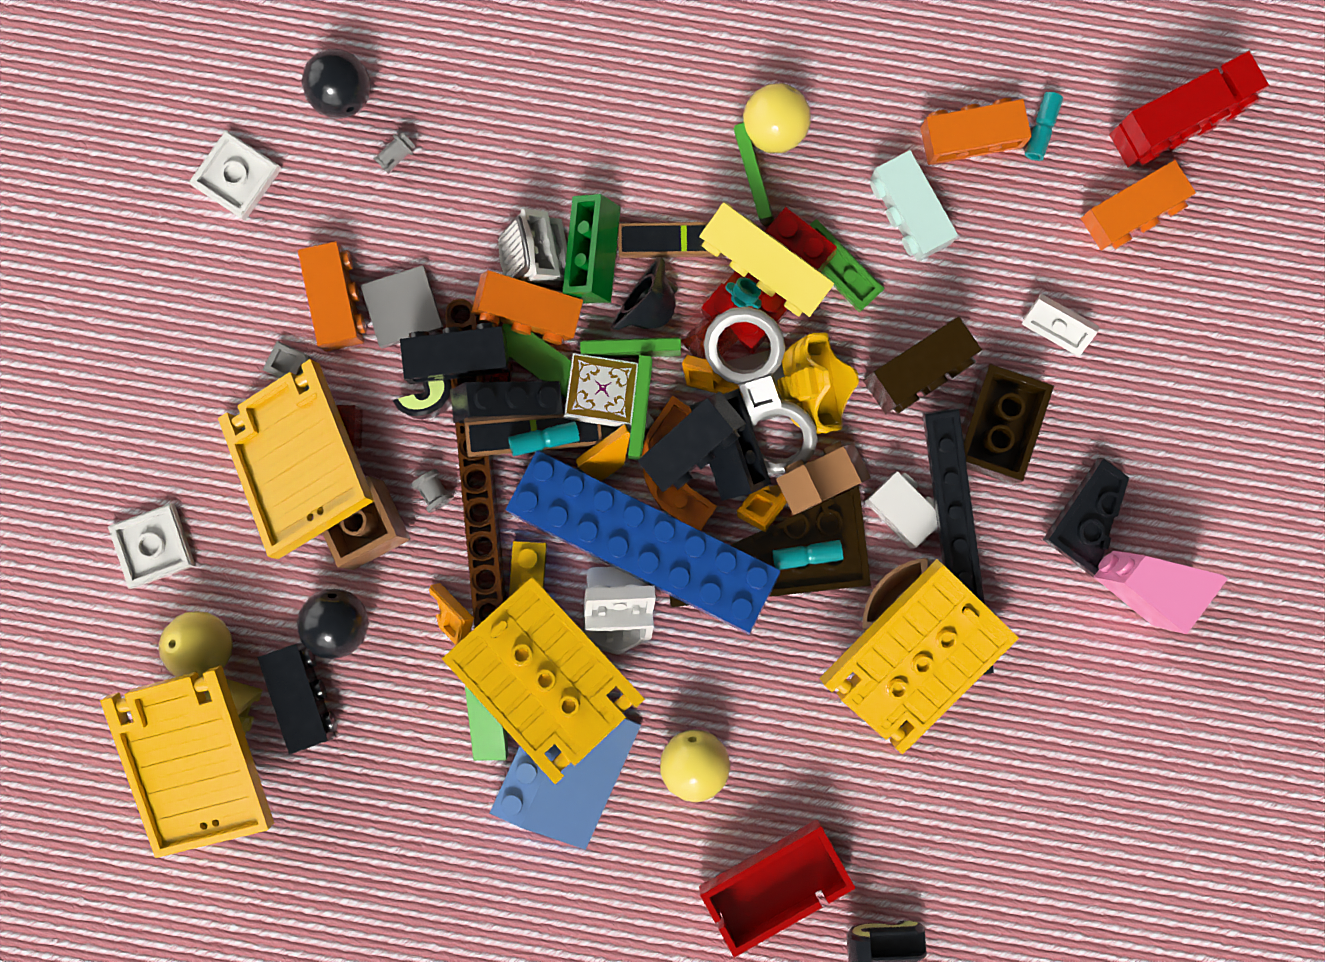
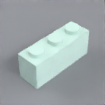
(912, 206)

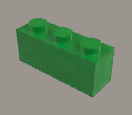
(591, 248)

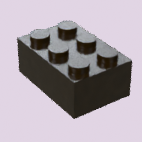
(923, 367)
(1004, 423)

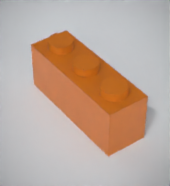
(975, 131)
(1139, 206)
(332, 296)
(526, 307)

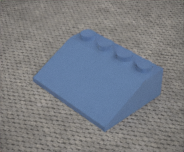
(576, 802)

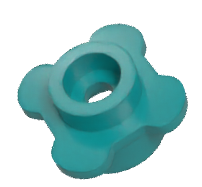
(744, 293)

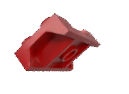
(799, 239)

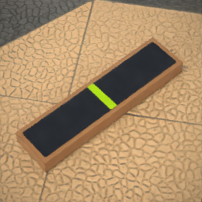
(662, 240)
(491, 436)

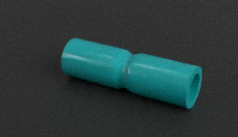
(1045, 122)
(538, 440)
(811, 554)

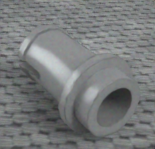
(395, 152)

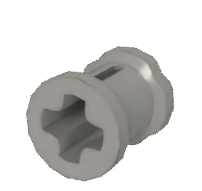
(432, 490)

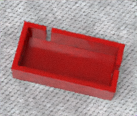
(1189, 110)
(775, 888)

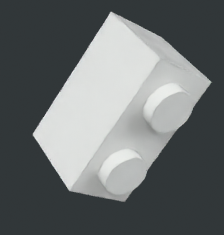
(904, 509)

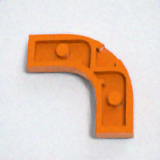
(684, 503)

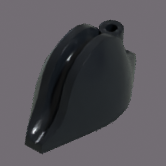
(650, 301)

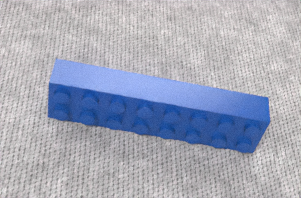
(643, 542)

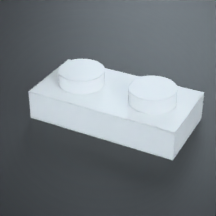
(1060, 325)

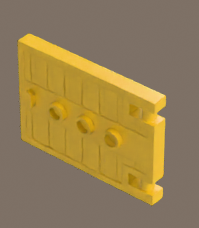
(295, 460)
(919, 657)
(542, 679)
(188, 762)

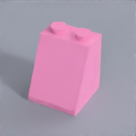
(1160, 590)

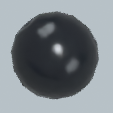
(336, 83)
(332, 623)

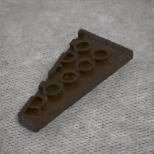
(829, 521)

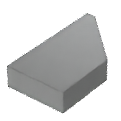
(285, 360)

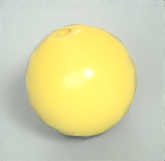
(777, 118)
(195, 644)
(695, 765)

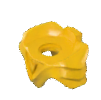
(817, 381)

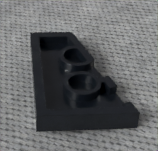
(1087, 519)

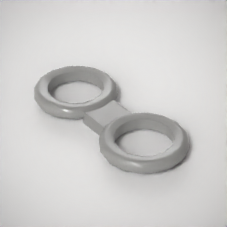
(759, 384)

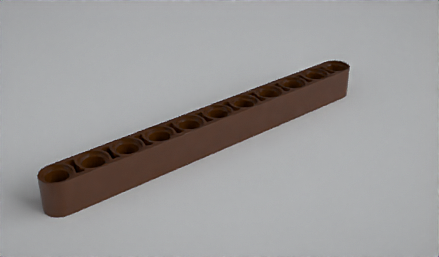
(473, 497)

